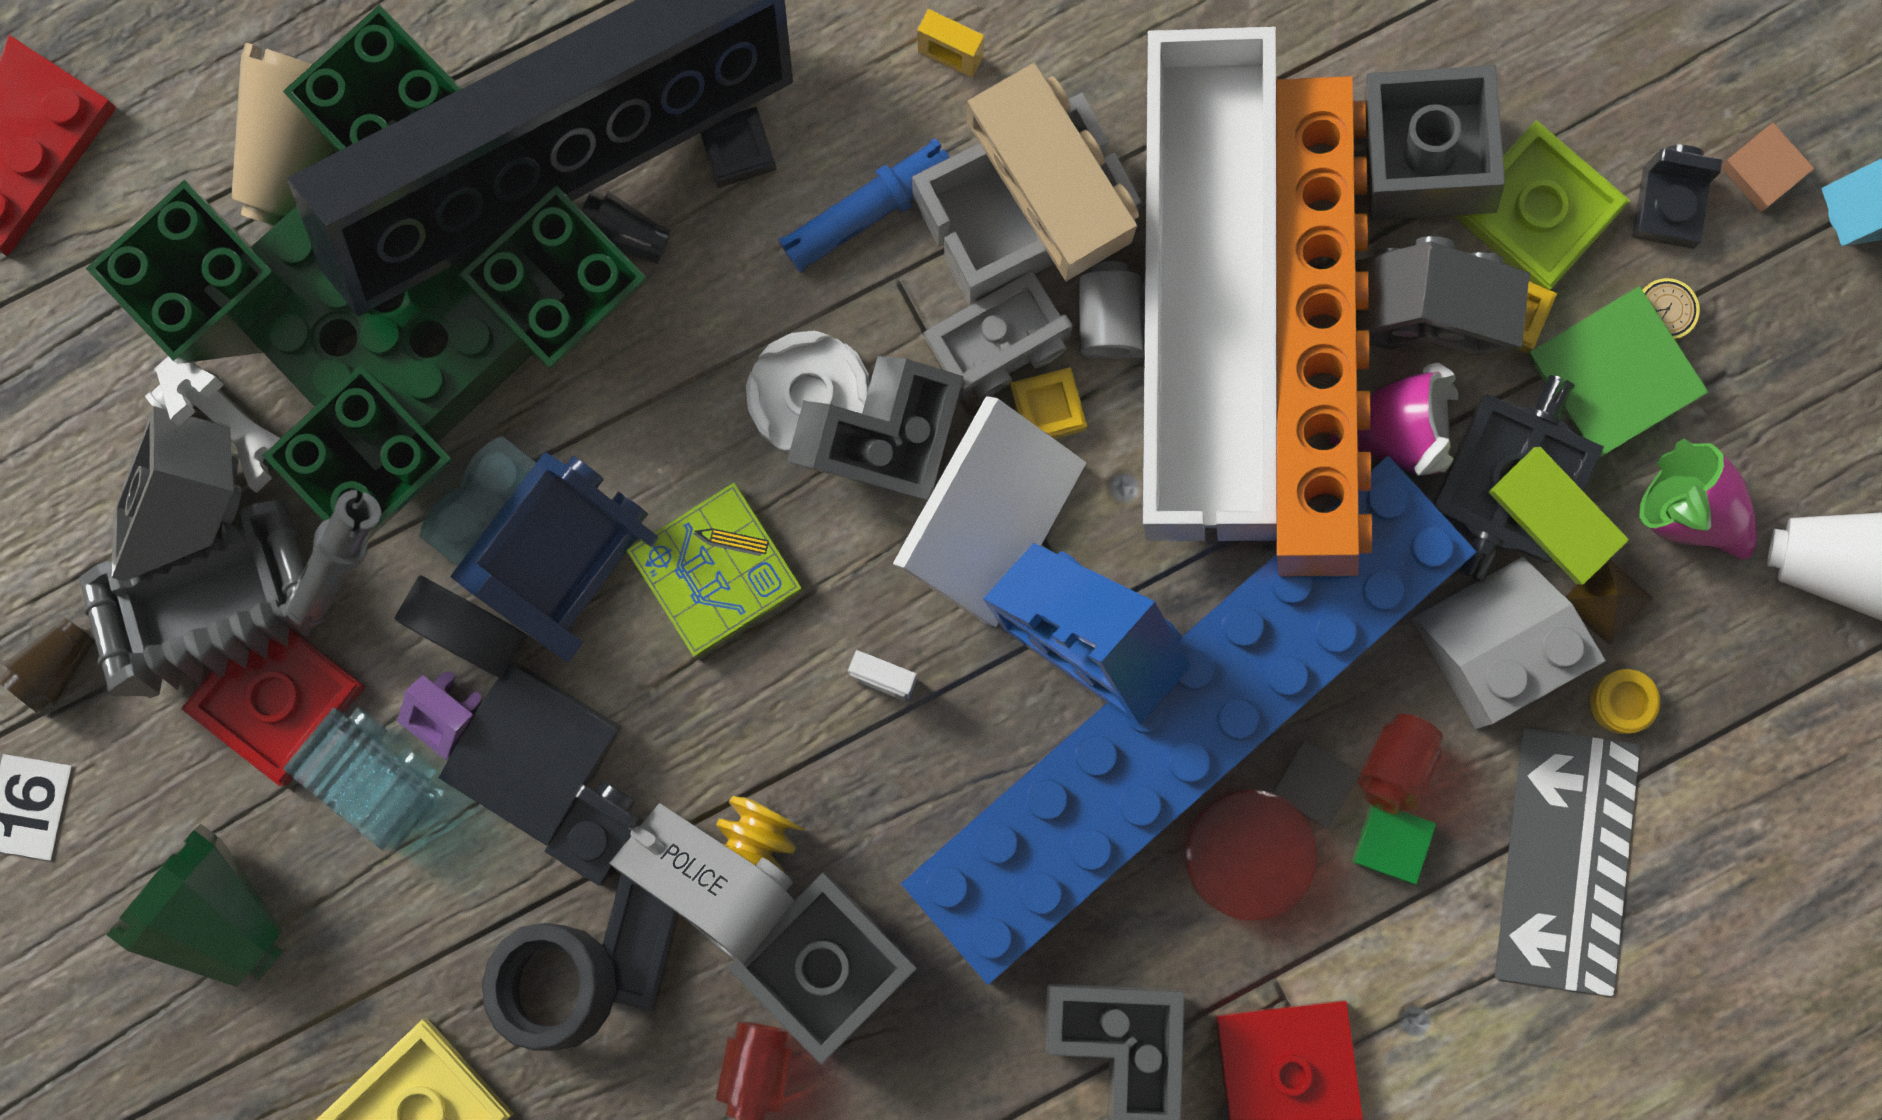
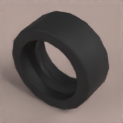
(460, 626)
(504, 974)

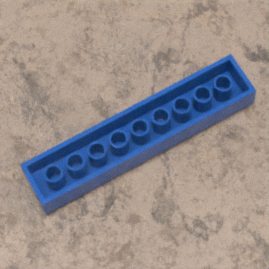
(1125, 782)

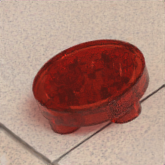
(1250, 855)

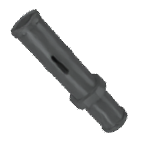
(337, 549)

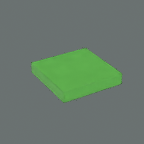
(1622, 371)

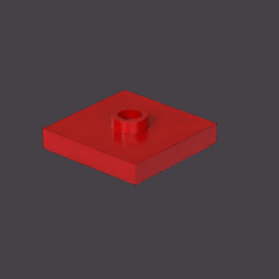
(1289, 1063)

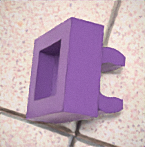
(435, 715)

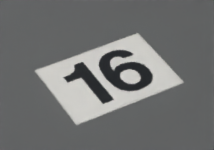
(30, 805)

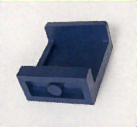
(552, 550)

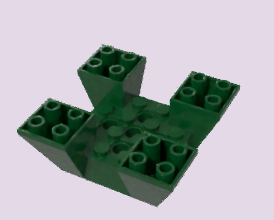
(383, 403)

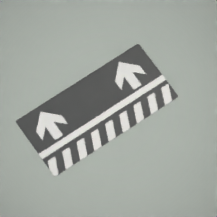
(1567, 861)

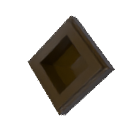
(1608, 601)

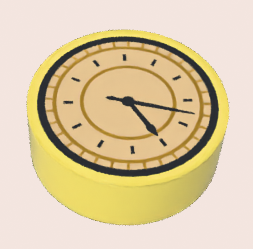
(1674, 304)

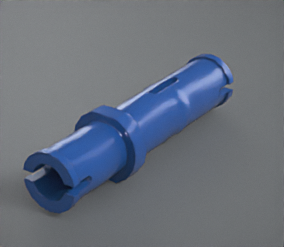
(860, 209)

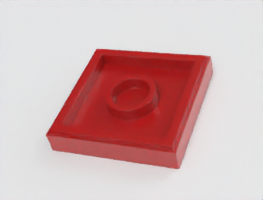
(273, 702)

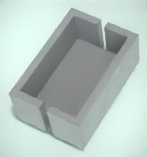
(981, 223)

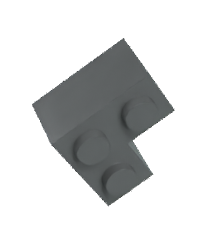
(1443, 298)
(896, 436)
(1137, 1032)

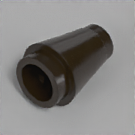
(47, 665)

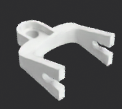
(190, 385)

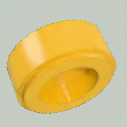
(1625, 701)

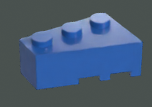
(1090, 629)

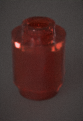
(1401, 764)
(754, 1071)

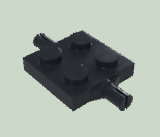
(1490, 448)

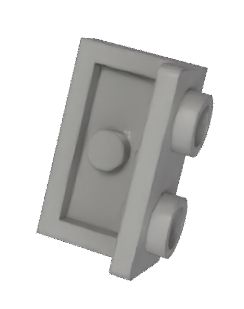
(1000, 336)

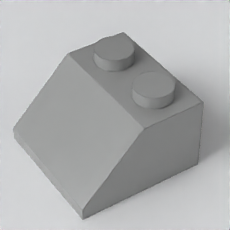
(1507, 642)

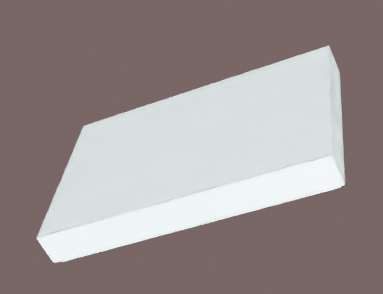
(989, 507)

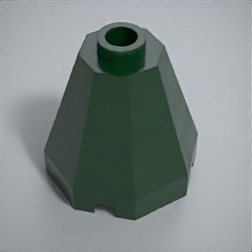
(201, 915)

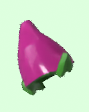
(1700, 501)

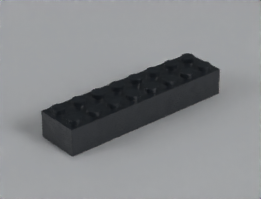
(559, 117)

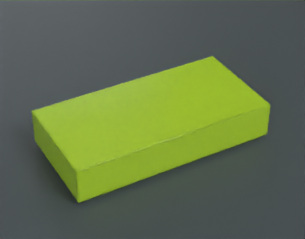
(1558, 515)

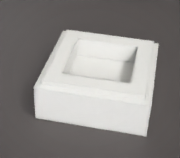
(882, 676)

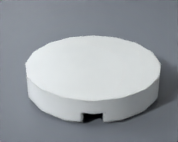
(800, 369)

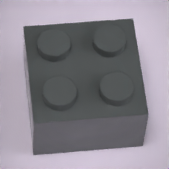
(1433, 142)
(824, 968)

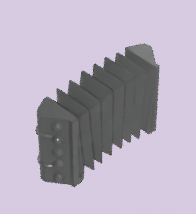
(198, 606)

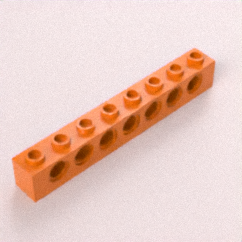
(1309, 115)

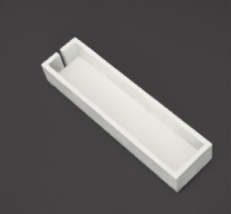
(1210, 285)

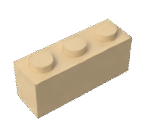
(1052, 170)

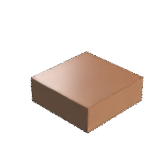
(1766, 167)

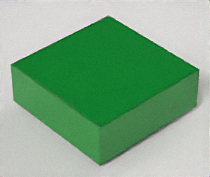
(1394, 844)

